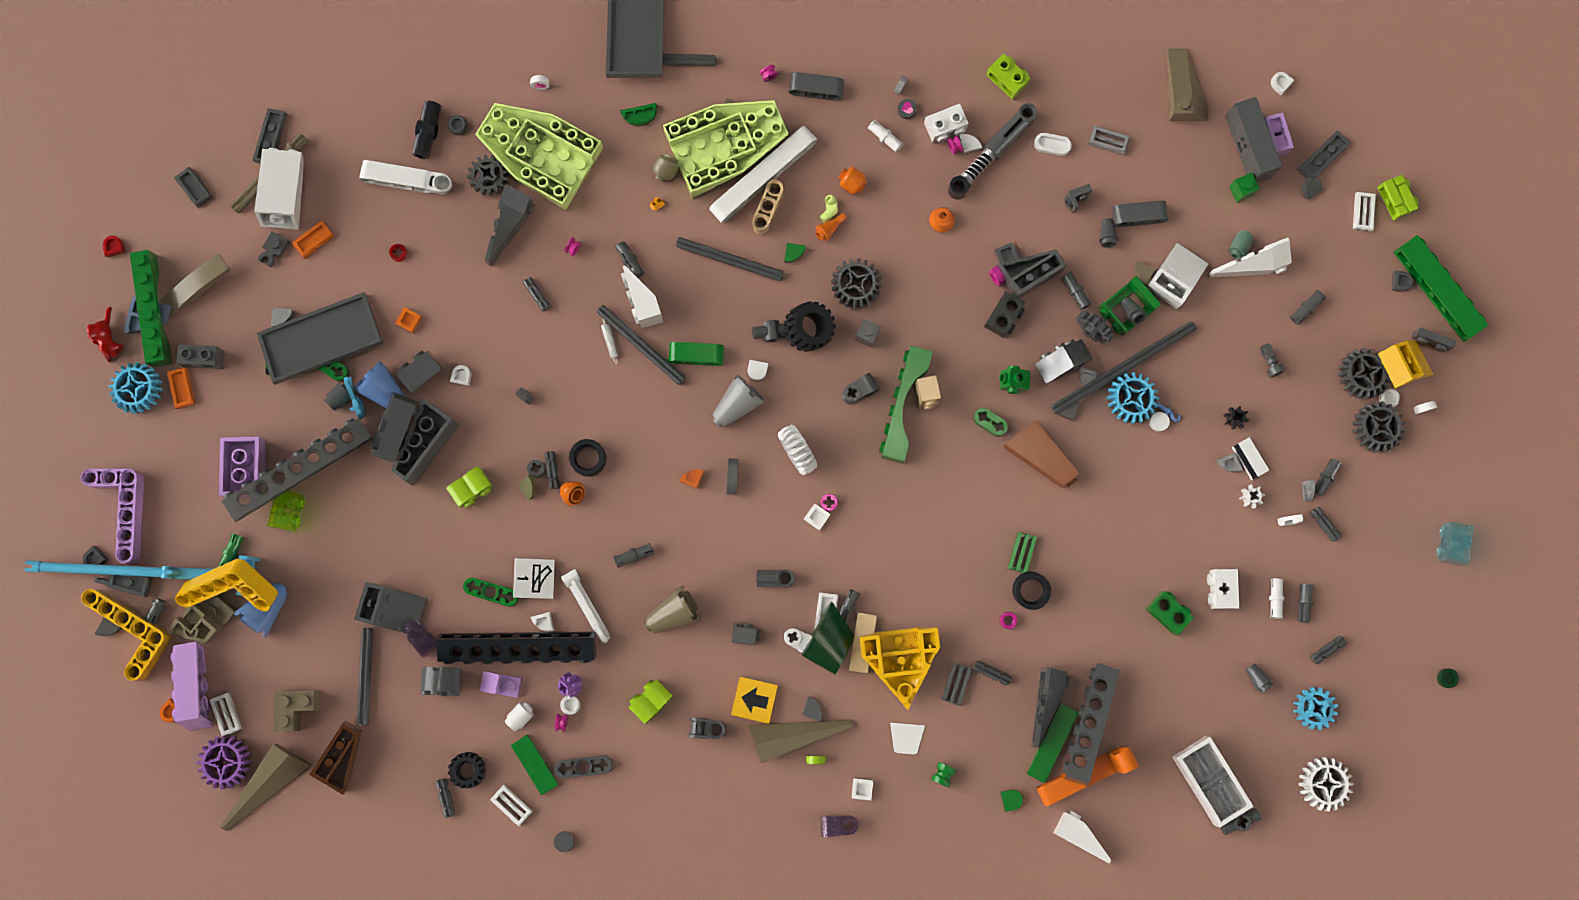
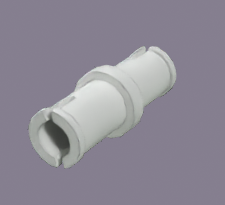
(885, 136)
(1276, 598)

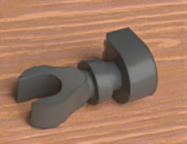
(1276, 369)

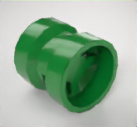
(943, 774)

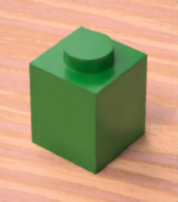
(1244, 187)

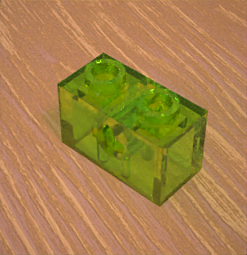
(286, 521)

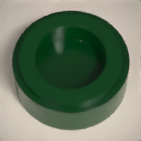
(1447, 678)

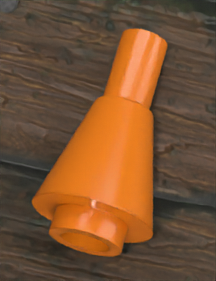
(825, 230)

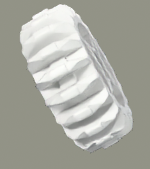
(797, 449)
(1324, 776)

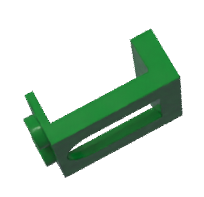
(1143, 294)

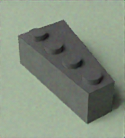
(423, 442)

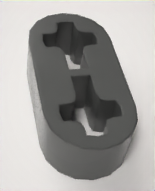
(732, 476)

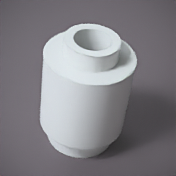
(519, 716)

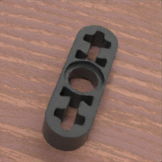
(568, 762)

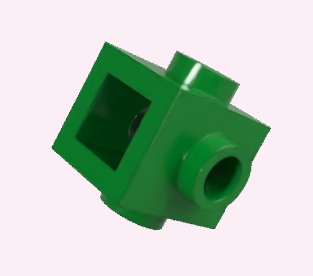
(1014, 380)

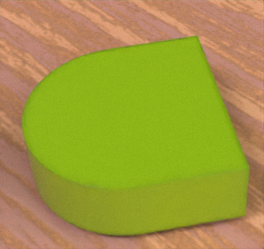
(815, 759)

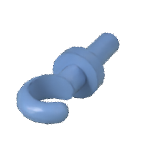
(1167, 411)

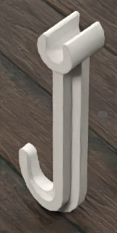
(572, 581)

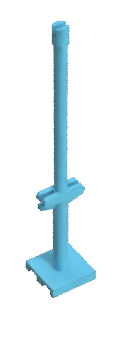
(163, 572)

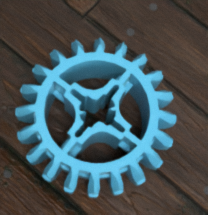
(130, 375)
(1128, 392)

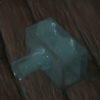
(1455, 543)

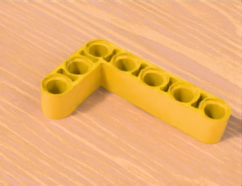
(234, 574)
(132, 626)

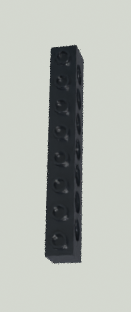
(525, 640)

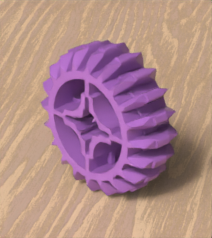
(225, 754)

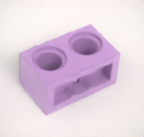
(1279, 133)

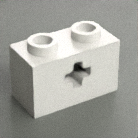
(1226, 579)

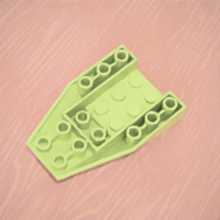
(723, 141)
(540, 150)

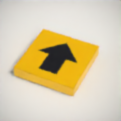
(754, 700)

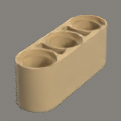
(771, 199)

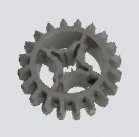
(857, 278)
(1367, 380)
(1365, 417)

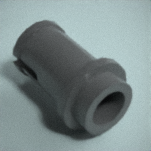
(155, 610)

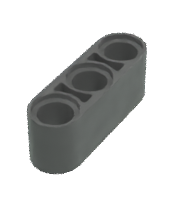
(816, 86)
(1140, 213)

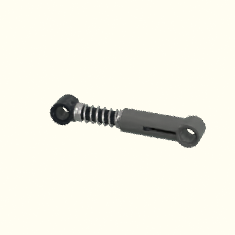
(994, 149)

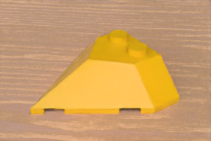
(901, 658)

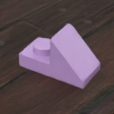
(500, 684)

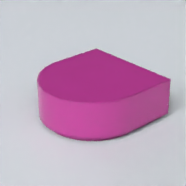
(997, 276)

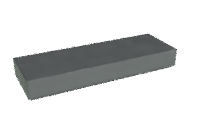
(270, 132)
(1324, 155)

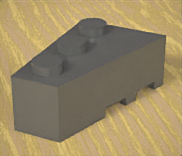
(393, 427)

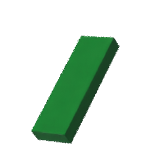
(534, 764)

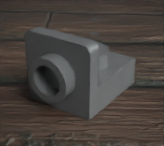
(1079, 194)

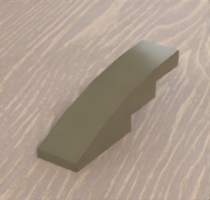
(195, 284)

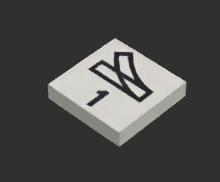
(533, 578)

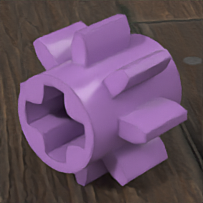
(570, 685)

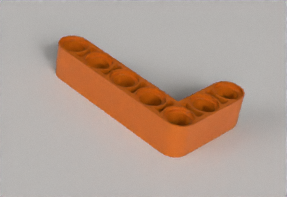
(1116, 760)

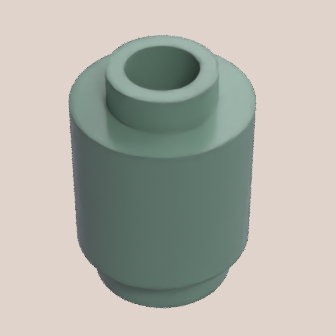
(1241, 244)

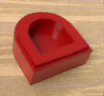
(113, 246)

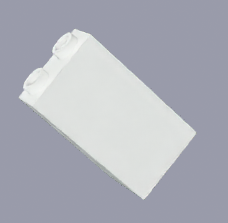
(279, 189)

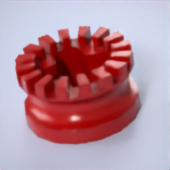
(394, 248)

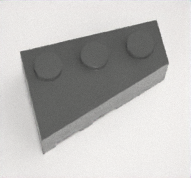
(1030, 272)

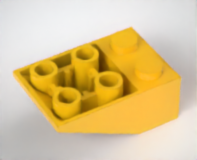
(1405, 363)

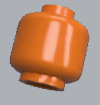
(852, 180)

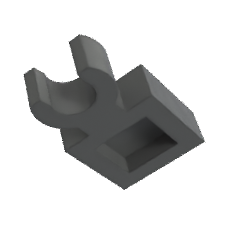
(274, 246)

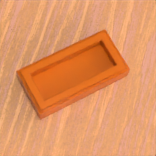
(313, 239)
(181, 388)

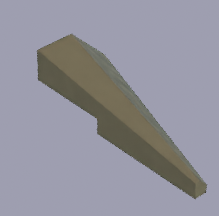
(781, 738)
(273, 773)

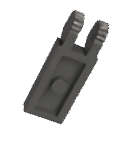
(132, 584)

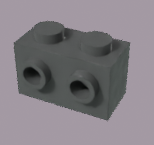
(419, 371)

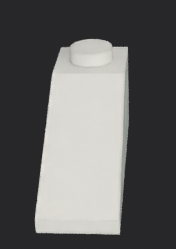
(1078, 833)

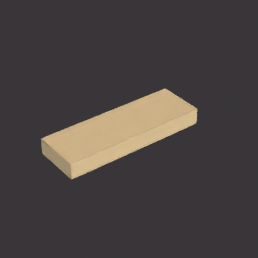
(864, 625)

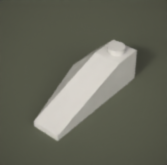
(1267, 261)

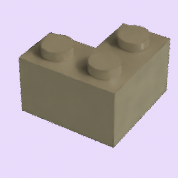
(288, 707)

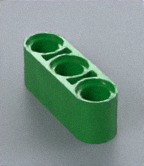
(696, 353)

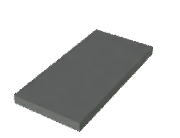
(635, 39)
(319, 338)

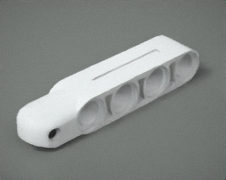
(405, 177)

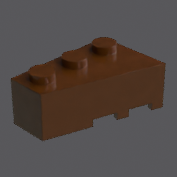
(338, 758)

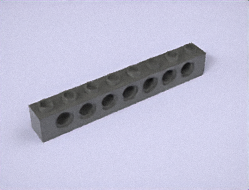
(239, 511)

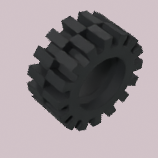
(454, 770)

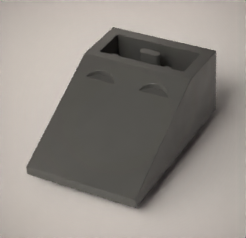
(388, 607)

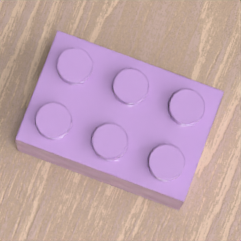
(241, 461)

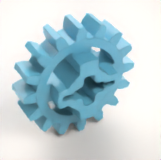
(1320, 715)

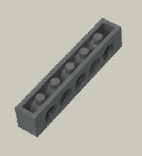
(1109, 677)

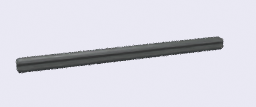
(1123, 367)

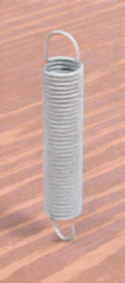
(609, 341)

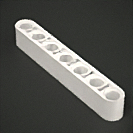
(762, 174)

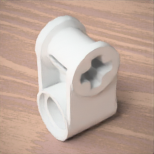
(801, 643)

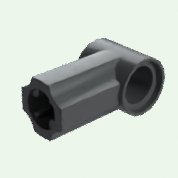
(772, 578)

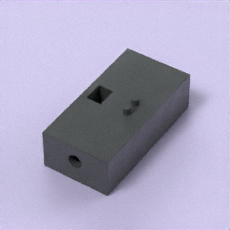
(1253, 139)

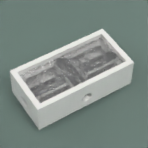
(1212, 781)

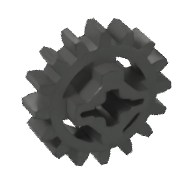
(484, 182)
(1094, 327)

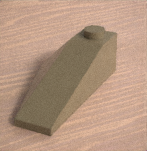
(1184, 90)

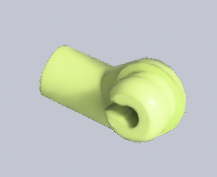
(831, 208)

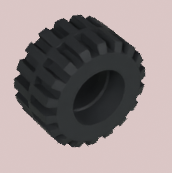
(823, 323)

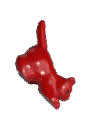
(101, 334)

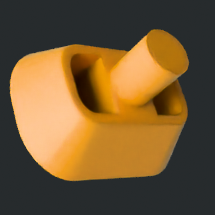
(657, 203)

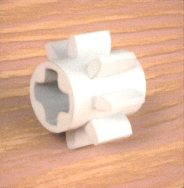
(1246, 496)

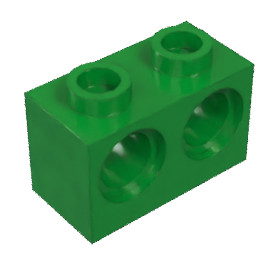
(1166, 617)

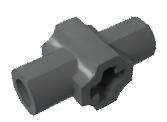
(770, 331)
(1248, 818)

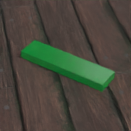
(1052, 743)

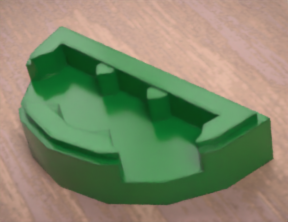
(640, 115)

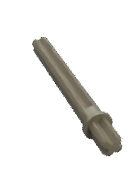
(251, 191)

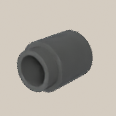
(337, 397)

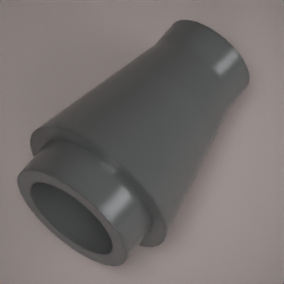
(1108, 235)
(1134, 312)
(1259, 679)

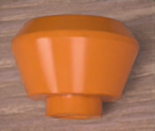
(941, 219)
(572, 492)

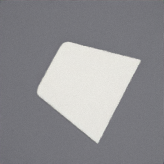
(906, 737)

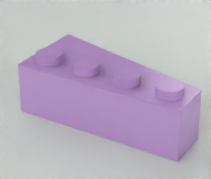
(190, 687)

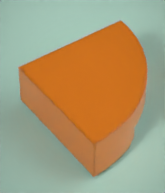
(693, 478)

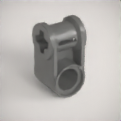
(861, 387)
(705, 728)

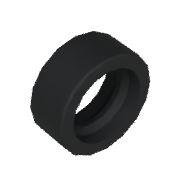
(587, 443)
(1016, 590)

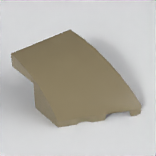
(203, 619)

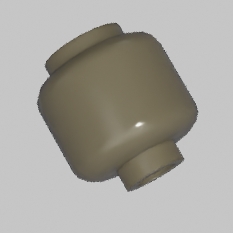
(665, 168)

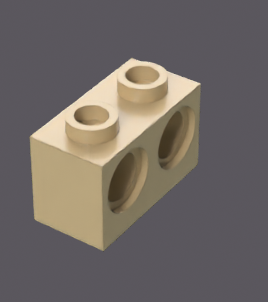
(927, 392)

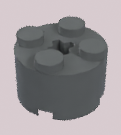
(440, 681)

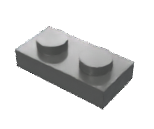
(1433, 339)

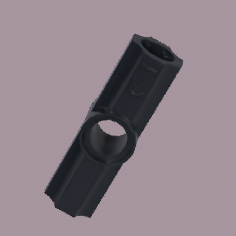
(426, 129)

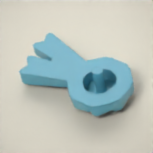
(358, 405)

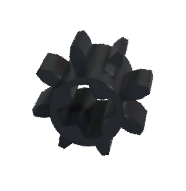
(1238, 412)

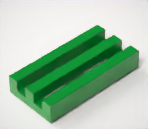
(1033, 540)

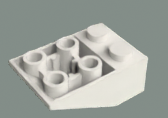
(1177, 276)
(645, 302)

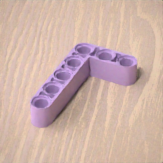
(124, 507)

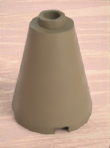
(673, 612)

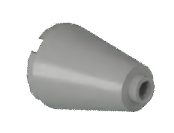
(736, 402)

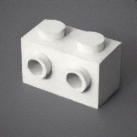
(946, 123)

